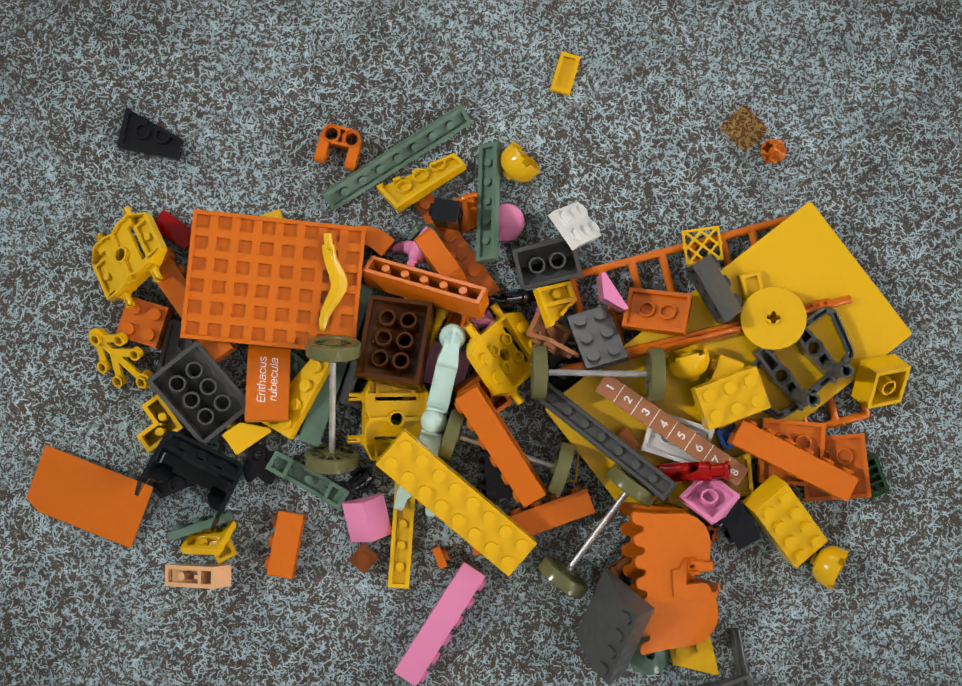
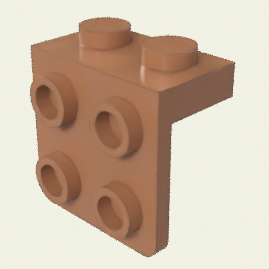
(553, 337)

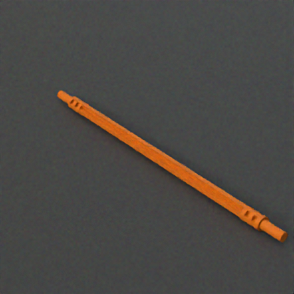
(711, 333)

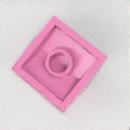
(608, 293)
(710, 499)
(367, 518)

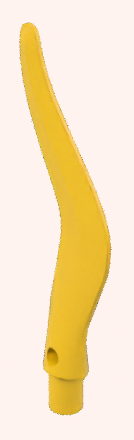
(337, 278)

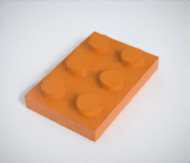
(657, 311)

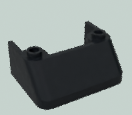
(197, 464)

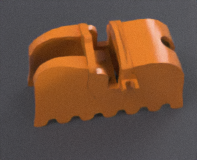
(661, 550)

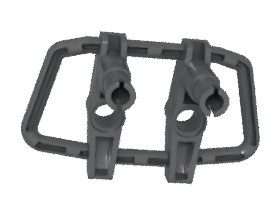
(819, 358)

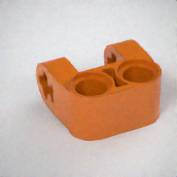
(340, 142)

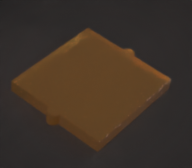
(744, 128)

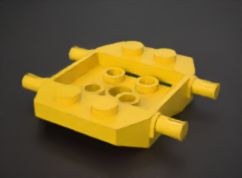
(123, 275)
(484, 349)
(378, 413)

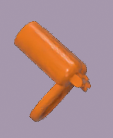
(469, 204)

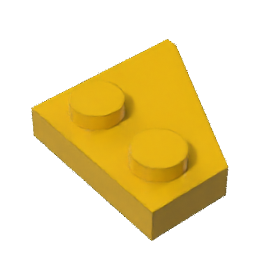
(554, 301)
(208, 541)
(696, 657)

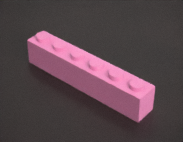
(440, 622)

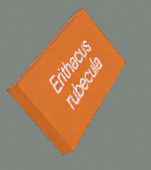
(268, 384)

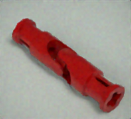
(704, 470)

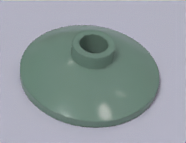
(649, 665)

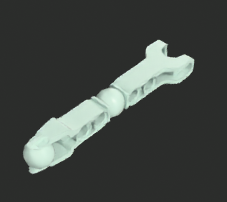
(434, 418)

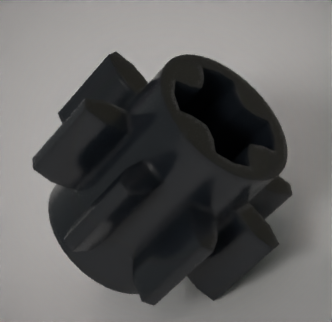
(360, 480)

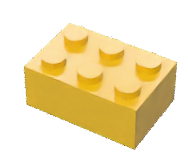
(730, 397)

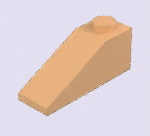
(198, 575)

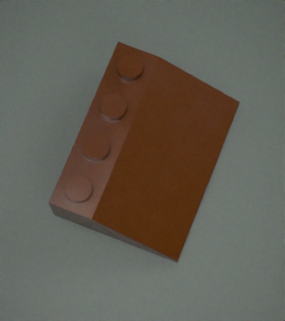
(396, 342)

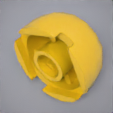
(518, 164)
(688, 362)
(828, 565)

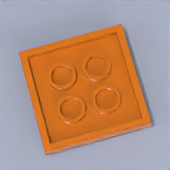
(805, 434)
(848, 452)

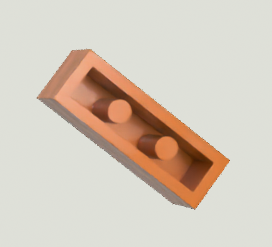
(285, 544)

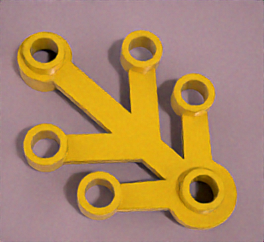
(101, 340)

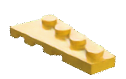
(412, 188)

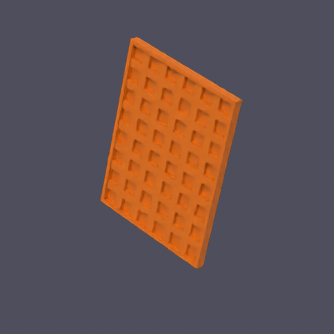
(267, 280)

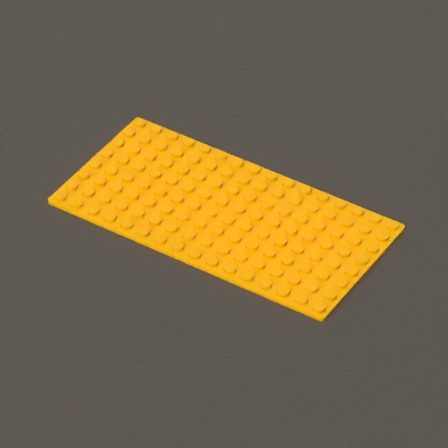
(796, 256)

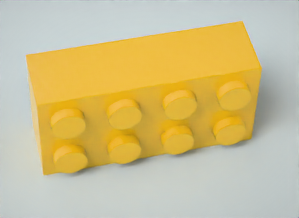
(785, 520)

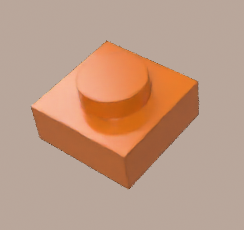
(441, 556)

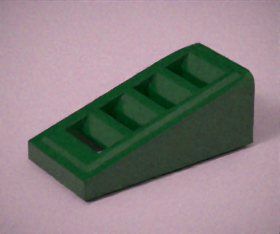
(878, 472)

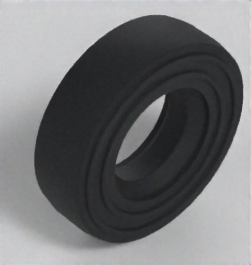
(555, 380)

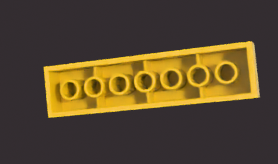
(456, 502)

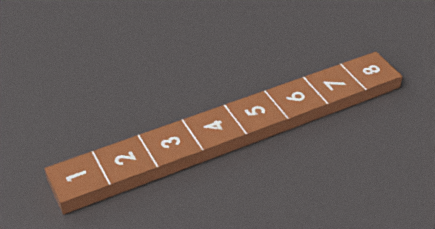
(667, 426)

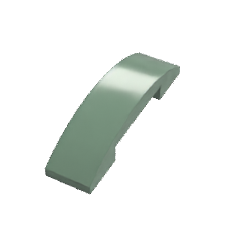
(313, 482)

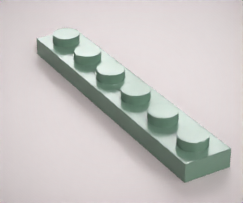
(488, 203)

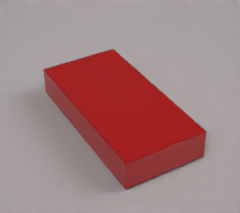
(174, 229)

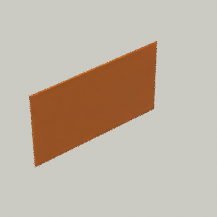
(88, 496)

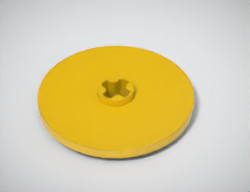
(784, 331)

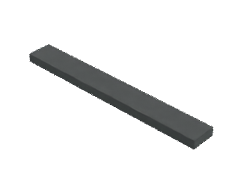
(608, 443)

